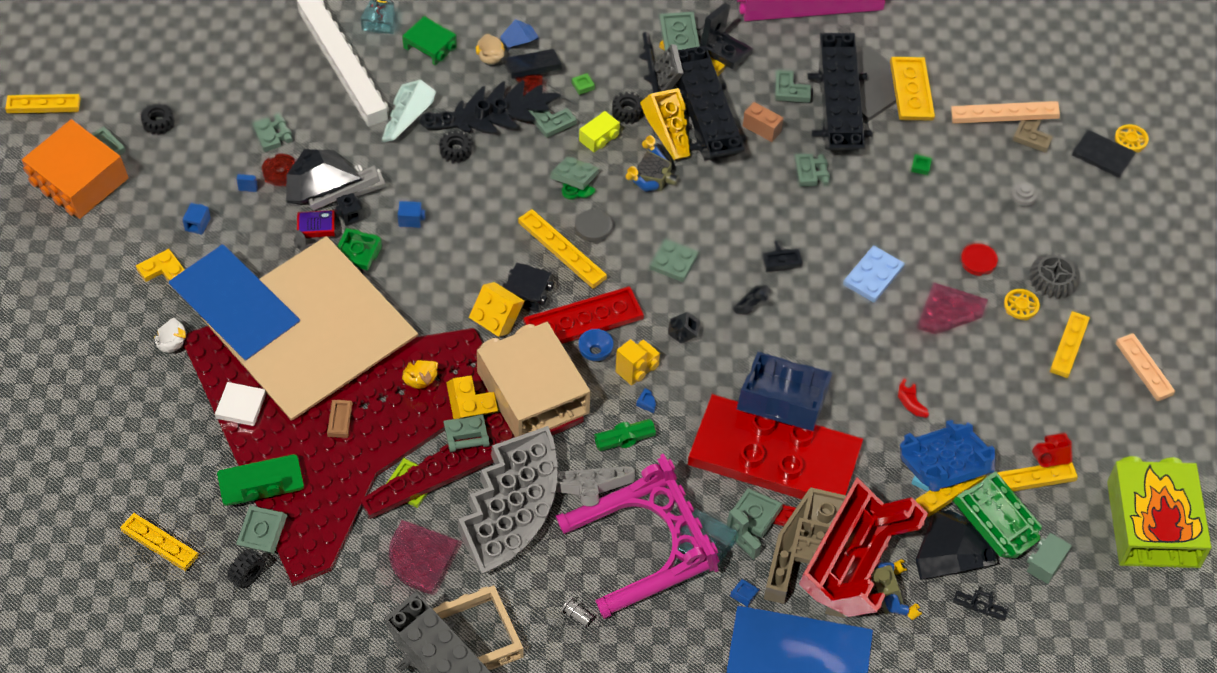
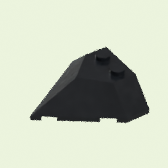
(317, 174)

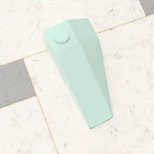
(410, 102)

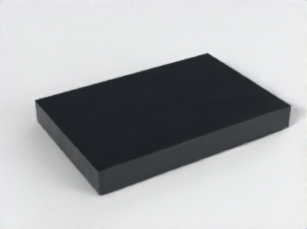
(532, 63)
(1103, 153)

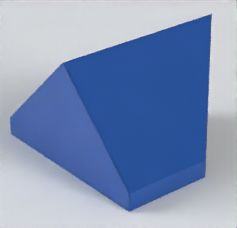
(518, 34)

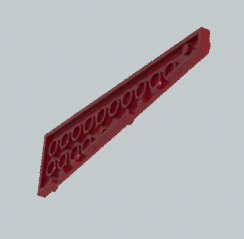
(443, 468)

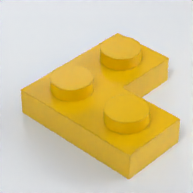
(162, 263)

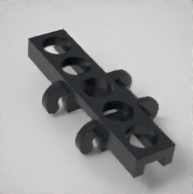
(989, 604)

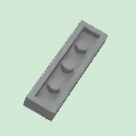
(369, 177)

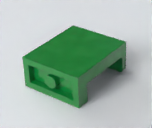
(430, 39)

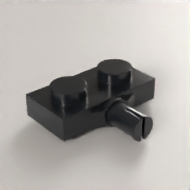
(781, 258)
(751, 299)

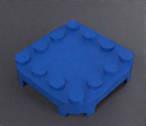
(947, 456)

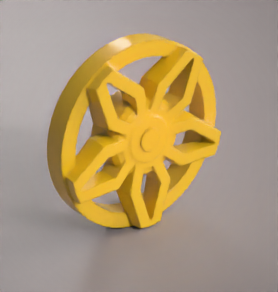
(1132, 137)
(1021, 304)

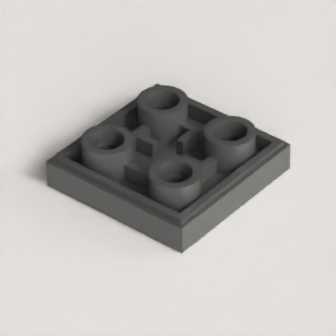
(669, 68)

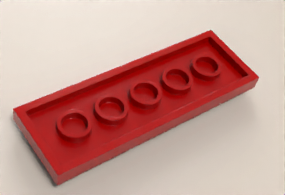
(597, 312)

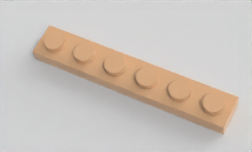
(1005, 112)

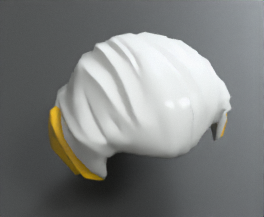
(170, 336)

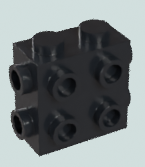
(529, 285)

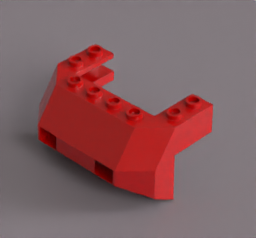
(853, 548)

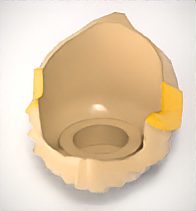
(490, 49)

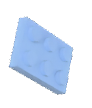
(873, 274)

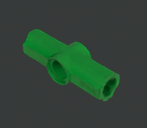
(624, 434)

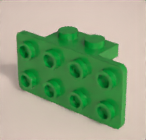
(260, 480)

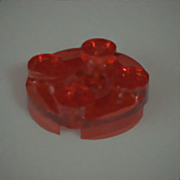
(270, 168)

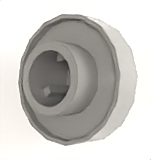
(1024, 193)

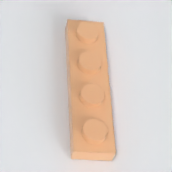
(1145, 367)

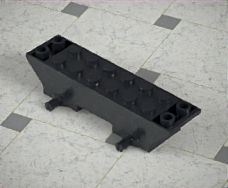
(840, 93)
(707, 106)

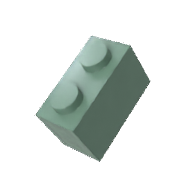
(1048, 558)

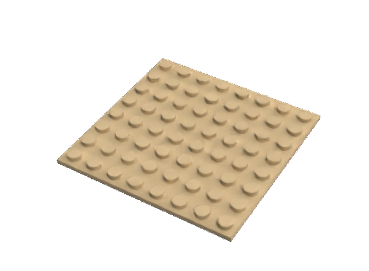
(340, 330)

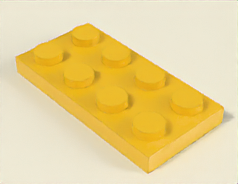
(912, 88)

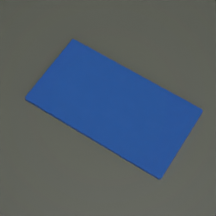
(234, 302)
(796, 644)

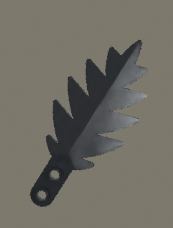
(496, 109)

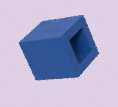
(410, 214)
(196, 218)

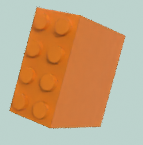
(74, 169)

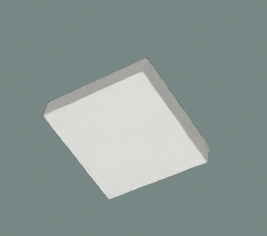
(240, 404)

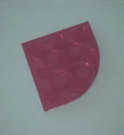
(420, 556)

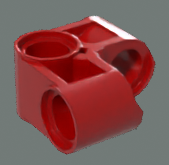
(1056, 450)

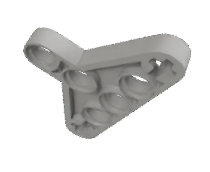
(591, 482)

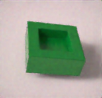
(921, 164)

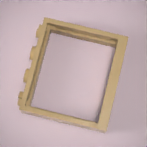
(498, 657)

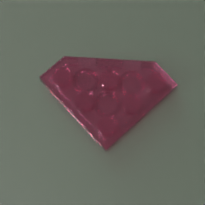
(949, 309)

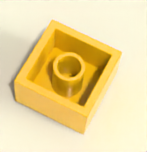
(496, 309)

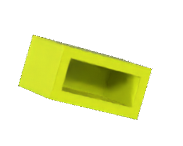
(599, 131)

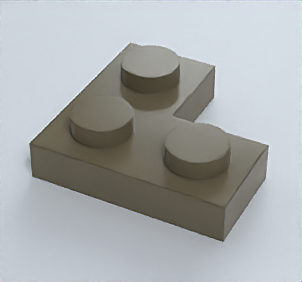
(1029, 136)

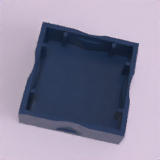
(784, 391)

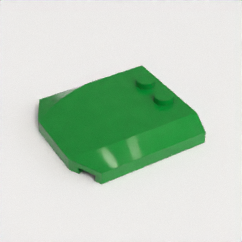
(999, 516)

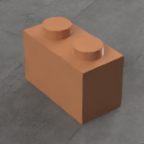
(762, 121)

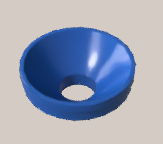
(595, 338)

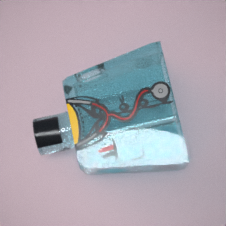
(379, 17)

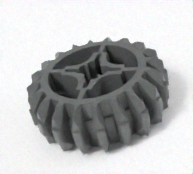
(1066, 275)

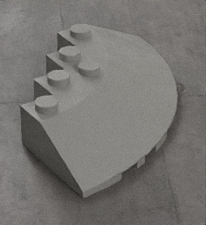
(513, 499)

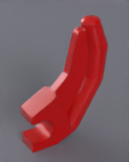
(908, 398)

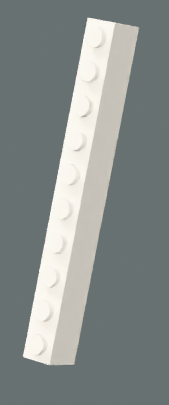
(343, 61)

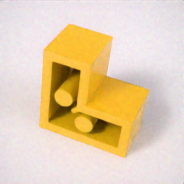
(636, 360)
(465, 402)

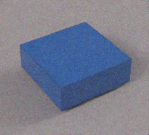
(247, 183)
(744, 592)

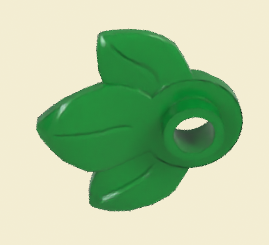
(571, 192)

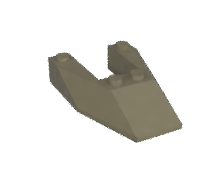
(801, 539)

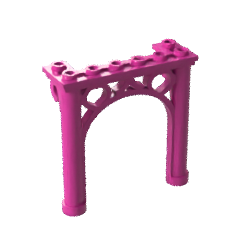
(695, 561)

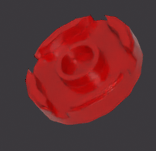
(979, 259)

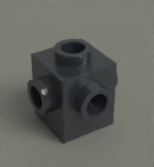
(349, 208)
(683, 327)

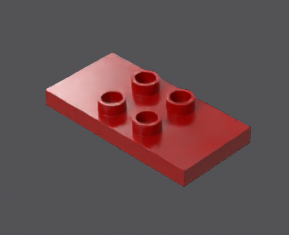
(773, 452)

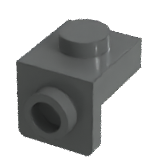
(302, 243)

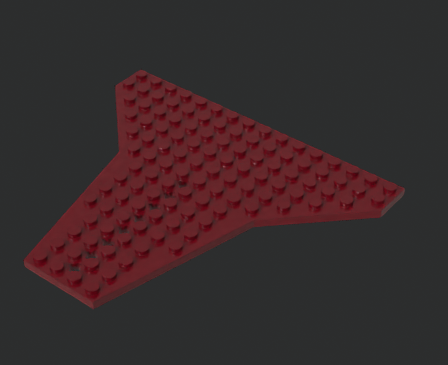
(337, 469)

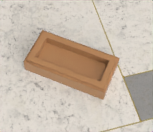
(339, 418)

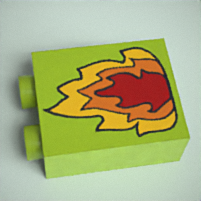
(1158, 513)

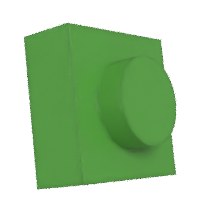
(583, 84)

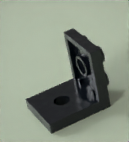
(718, 43)

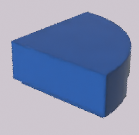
(646, 401)

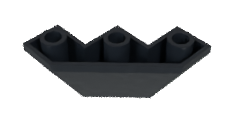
(952, 547)

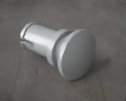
(576, 612)

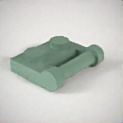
(463, 429)

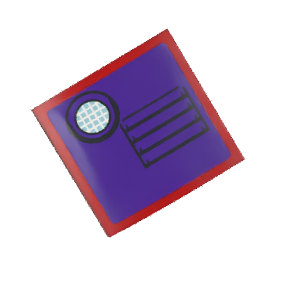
(316, 223)

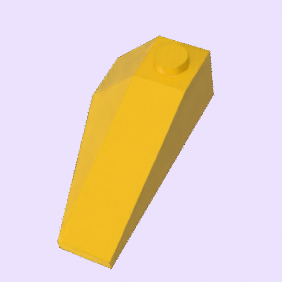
(666, 116)

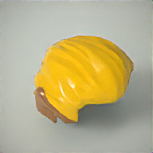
(420, 374)

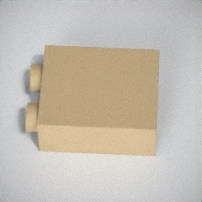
(533, 379)

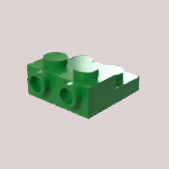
(360, 247)

